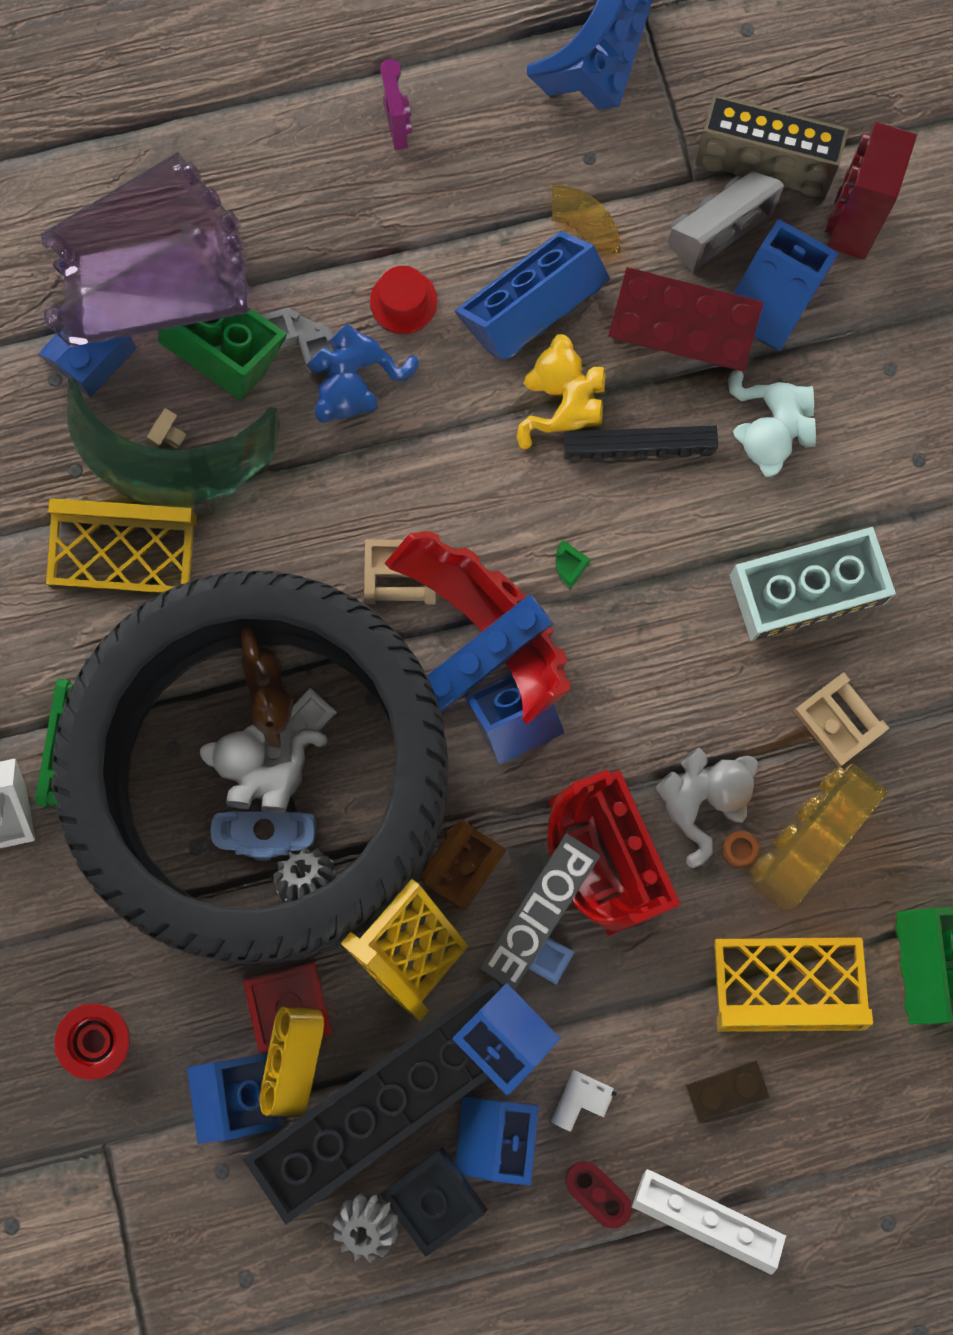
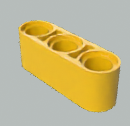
(291, 1062)

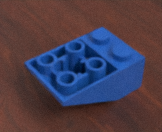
(785, 278)

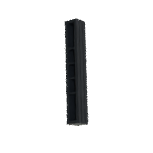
(640, 443)

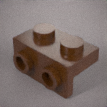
(462, 864)

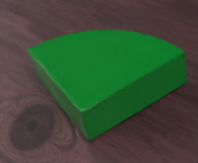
(570, 564)

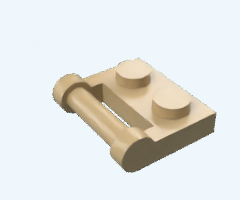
(375, 557)
(833, 727)

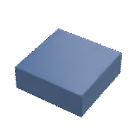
(551, 961)

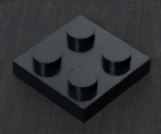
(434, 1202)

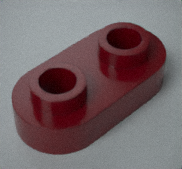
(598, 1193)

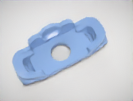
(236, 832)

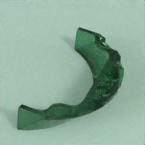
(170, 475)

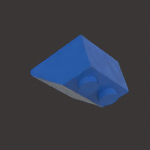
(90, 362)
(499, 716)
(228, 1099)

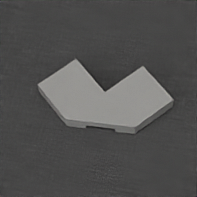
(310, 335)

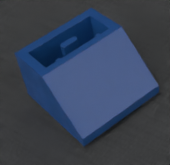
(506, 1039)
(497, 1139)

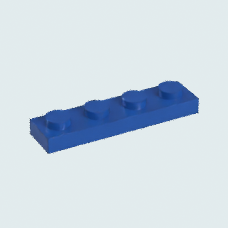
(488, 651)

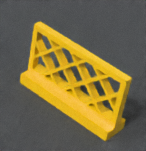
(120, 515)
(391, 970)
(792, 1017)

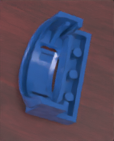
(598, 56)

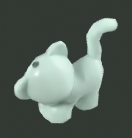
(770, 439)

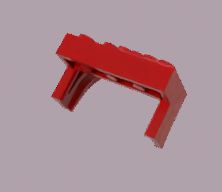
(611, 810)

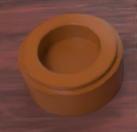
(740, 849)

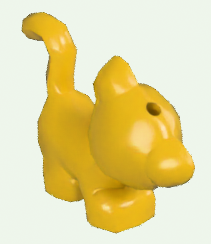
(560, 373)

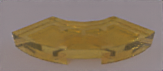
(586, 217)

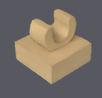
(164, 431)

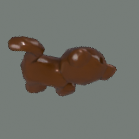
(270, 702)

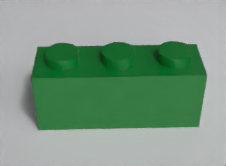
(227, 349)
(927, 963)

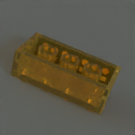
(818, 837)

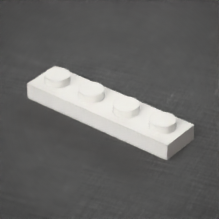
(709, 1221)

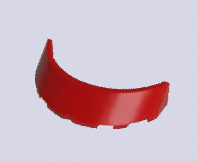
(484, 599)

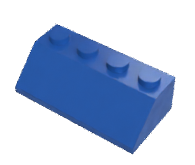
(533, 294)

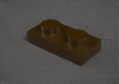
(727, 1091)

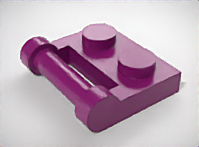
(395, 104)

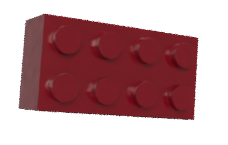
(869, 189)
(685, 319)

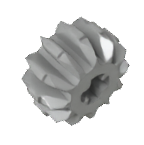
(303, 874)
(365, 1227)

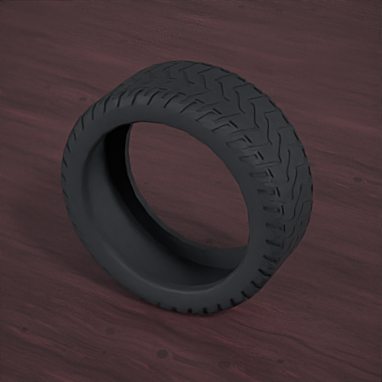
(151, 653)

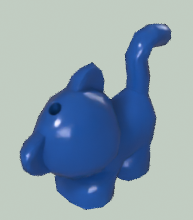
(343, 391)

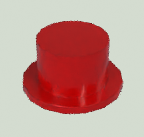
(403, 300)
(92, 1041)

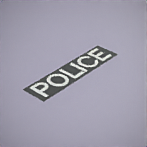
(540, 911)

